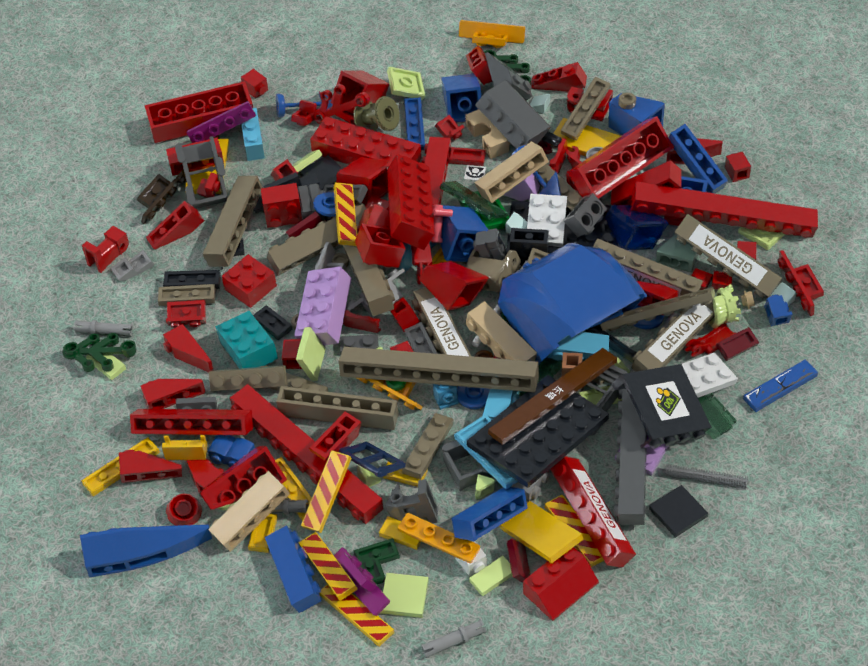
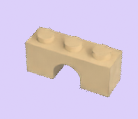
(493, 140)

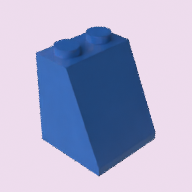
(460, 95)
(624, 120)
(460, 232)

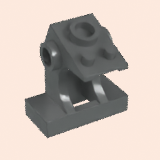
(422, 501)

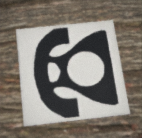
(474, 172)

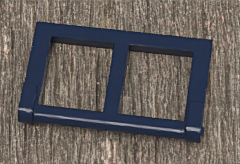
(378, 455)

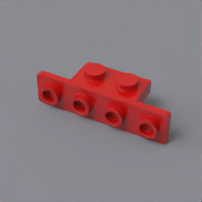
(803, 282)

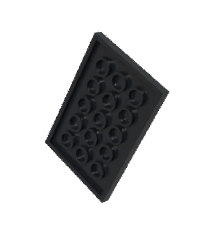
(544, 441)

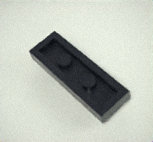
(196, 277)

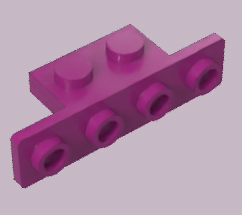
(221, 123)
(367, 590)

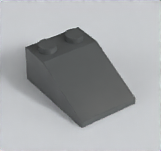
(500, 72)

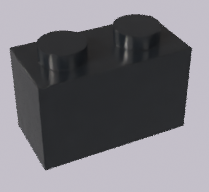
(523, 240)

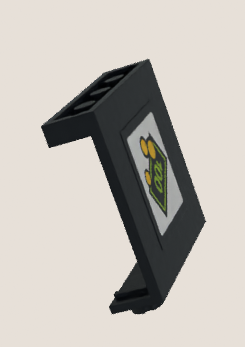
(665, 405)

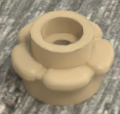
(747, 299)

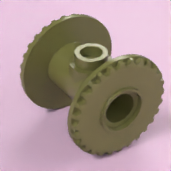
(382, 114)

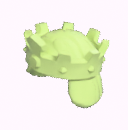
(724, 307)

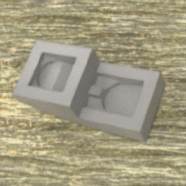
(128, 269)

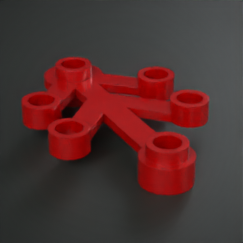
(338, 109)

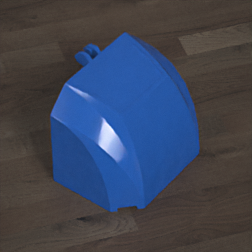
(566, 295)

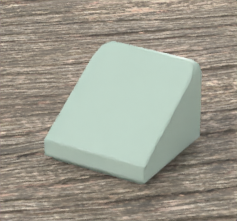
(540, 103)
(515, 221)
(787, 293)

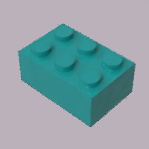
(246, 341)

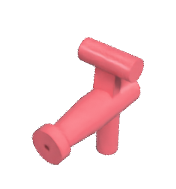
(438, 214)

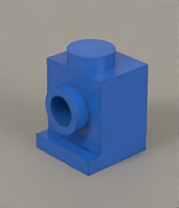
(777, 310)

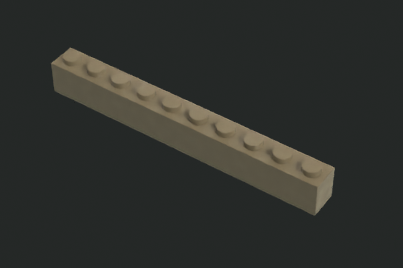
(439, 369)

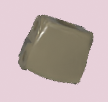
(494, 269)

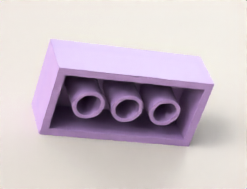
(324, 304)

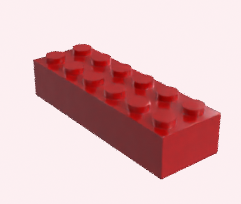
(178, 115)
(349, 142)
(621, 159)
(410, 202)

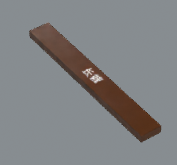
(552, 396)

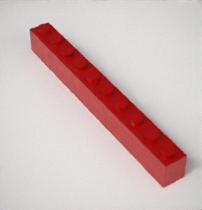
(724, 209)
(295, 446)

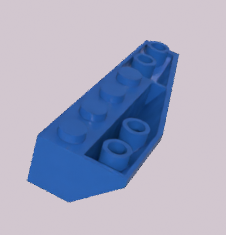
(138, 547)

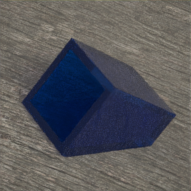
(635, 229)

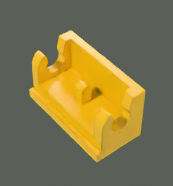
(185, 449)

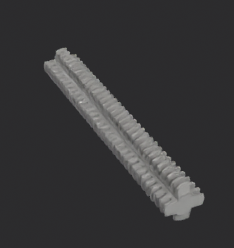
(707, 476)

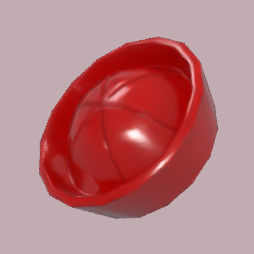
(183, 510)

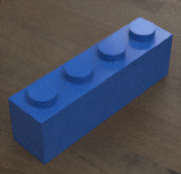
(697, 158)
(489, 513)
(293, 569)

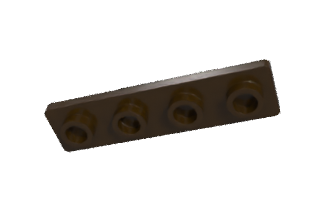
(157, 192)

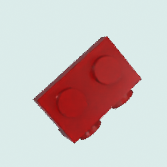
(186, 313)

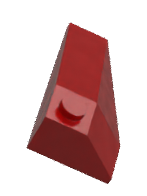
(241, 477)

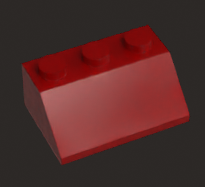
(560, 583)

